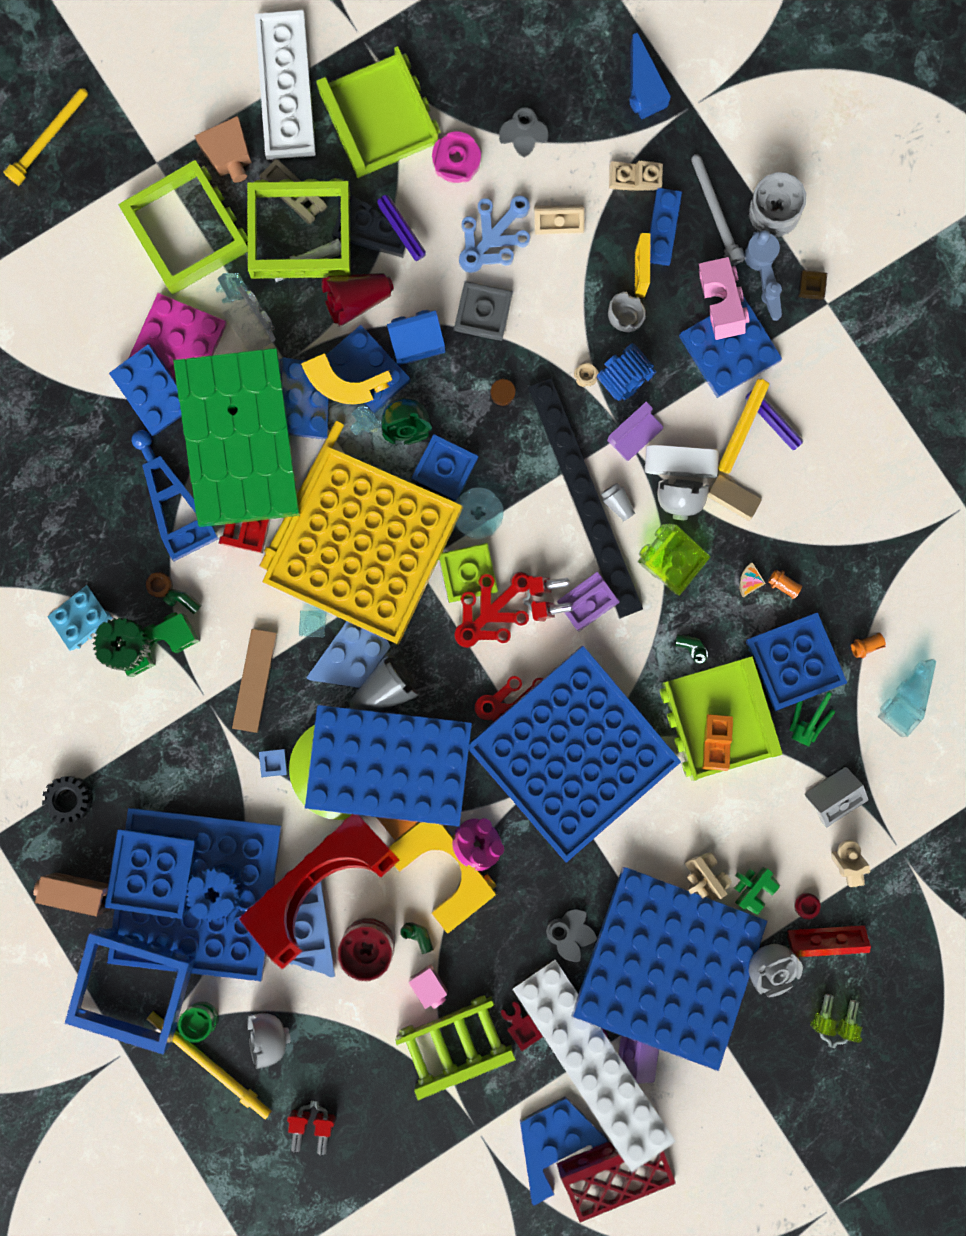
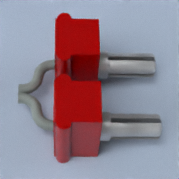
(540, 586)
(323, 1126)

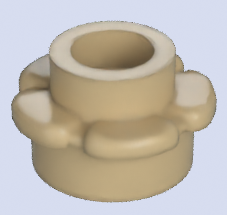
(590, 370)

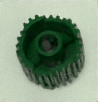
(108, 638)

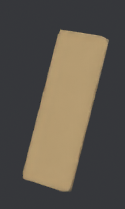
(559, 219)
(734, 498)

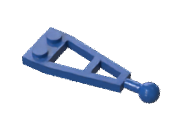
(188, 537)

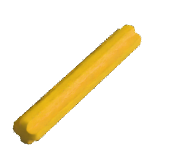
(743, 426)

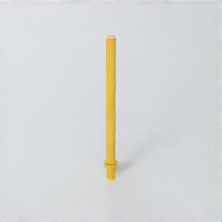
(271, 551)

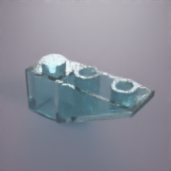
(909, 705)

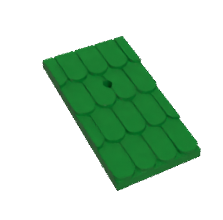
(237, 437)

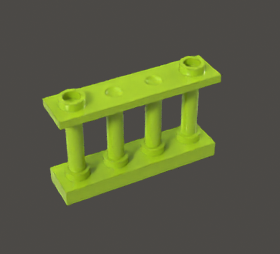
(475, 1063)

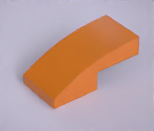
(717, 742)

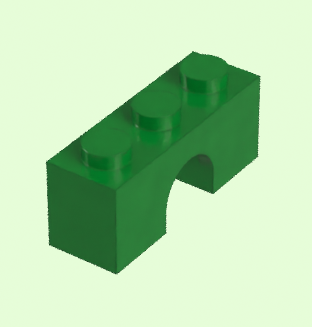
(174, 630)

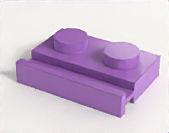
(589, 601)

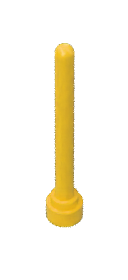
(17, 170)

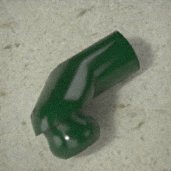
(694, 646)

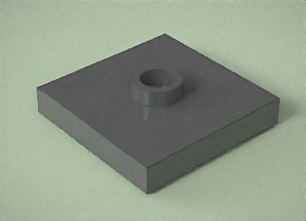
(483, 311)

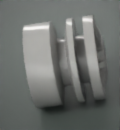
(777, 191)

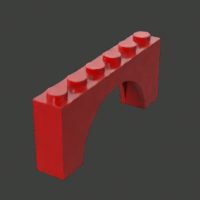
(274, 916)

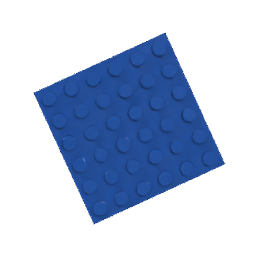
(573, 753)
(220, 946)
(669, 968)

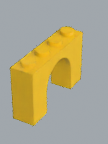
(474, 887)

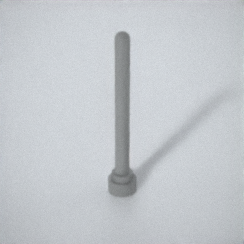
(732, 251)

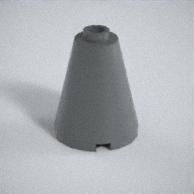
(385, 688)

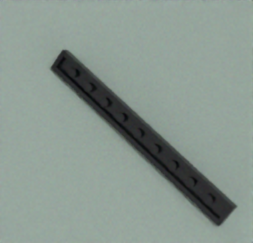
(584, 497)

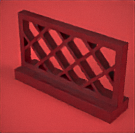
(606, 1157)

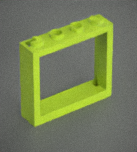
(206, 265)
(298, 267)

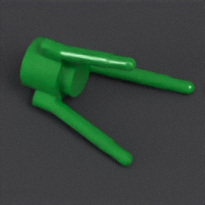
(805, 732)

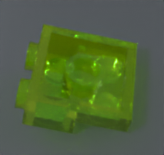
(673, 558)

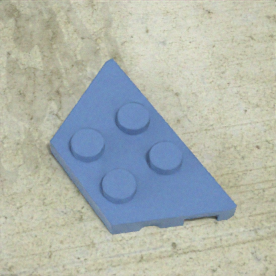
(350, 657)
(314, 935)

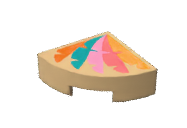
(750, 580)

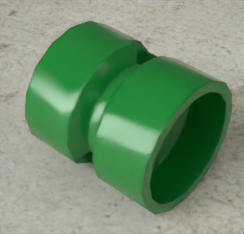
(198, 1021)

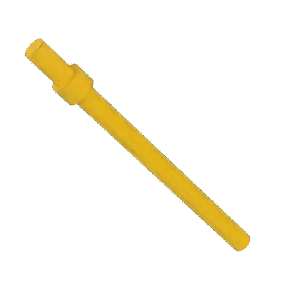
(247, 1097)

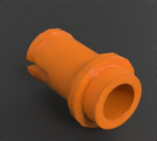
(784, 584)
(868, 645)

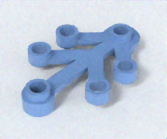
(492, 237)

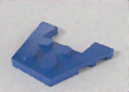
(552, 1136)

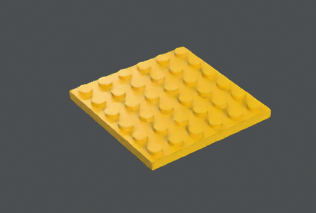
(363, 545)

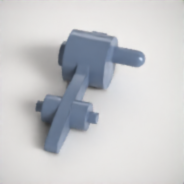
(759, 256)

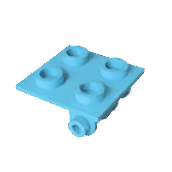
(78, 618)

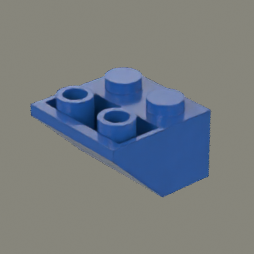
(416, 337)

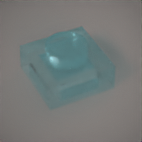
(312, 623)

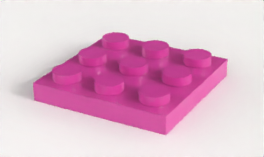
(179, 331)

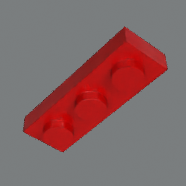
(829, 941)

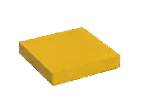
(642, 265)

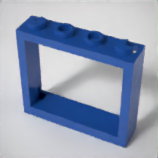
(116, 1028)

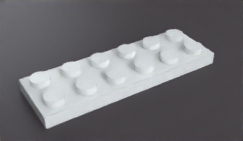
(285, 84)

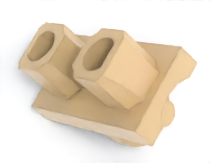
(851, 863)
(704, 880)

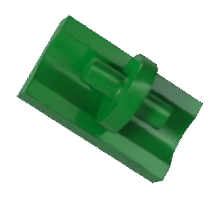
(762, 880)

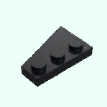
(370, 229)

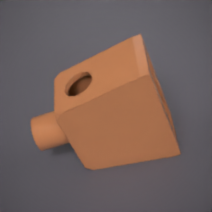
(226, 149)

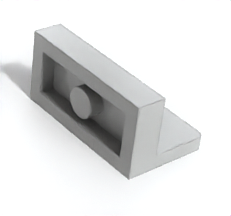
(837, 796)

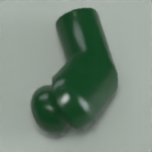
(183, 598)
(419, 934)

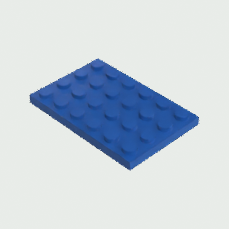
(388, 765)

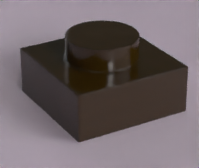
(812, 285)

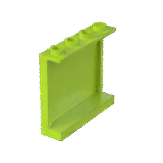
(379, 114)
(722, 691)

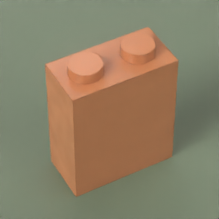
(72, 893)

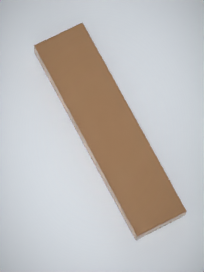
(254, 681)

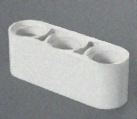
(681, 461)

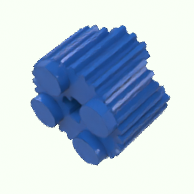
(626, 372)
(205, 906)

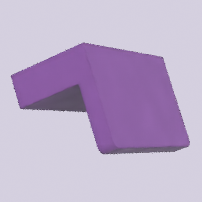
(635, 432)
(639, 1059)

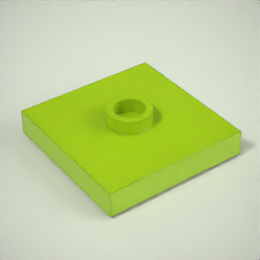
(462, 571)

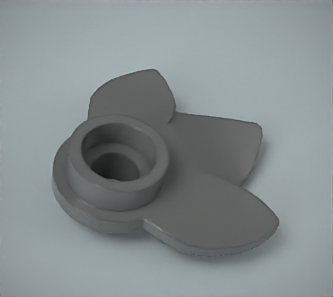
(523, 135)
(574, 935)

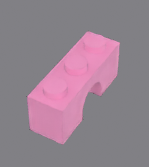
(719, 280)

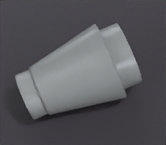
(618, 501)

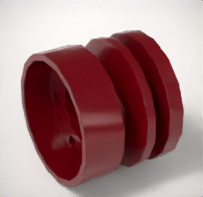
(362, 963)

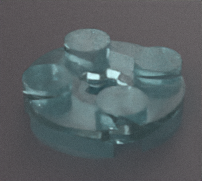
(490, 505)

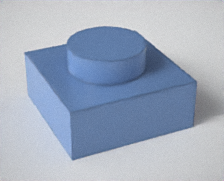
(273, 763)

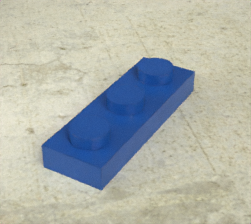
(664, 225)

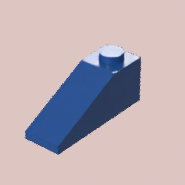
(647, 87)

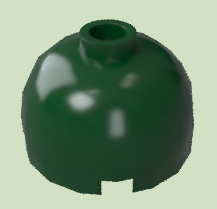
(405, 421)

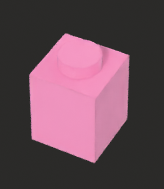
(428, 987)

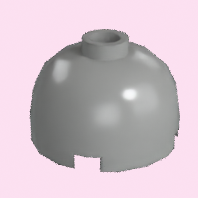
(682, 497)
(774, 969)
(267, 1039)

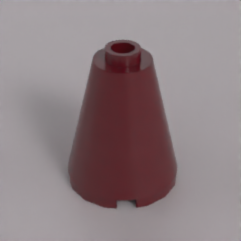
(354, 294)

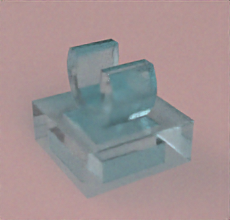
(229, 284)
(365, 421)

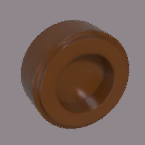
(502, 392)
(159, 584)

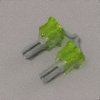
(826, 1025)

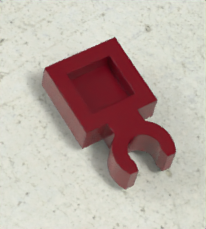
(523, 1029)

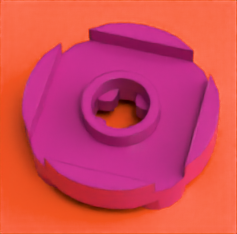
(456, 171)
(487, 836)

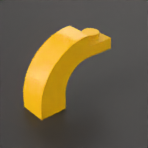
(330, 385)

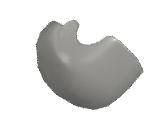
(626, 312)

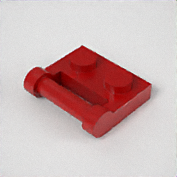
(251, 536)

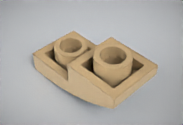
(635, 176)

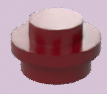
(807, 905)

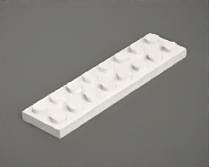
(594, 1067)

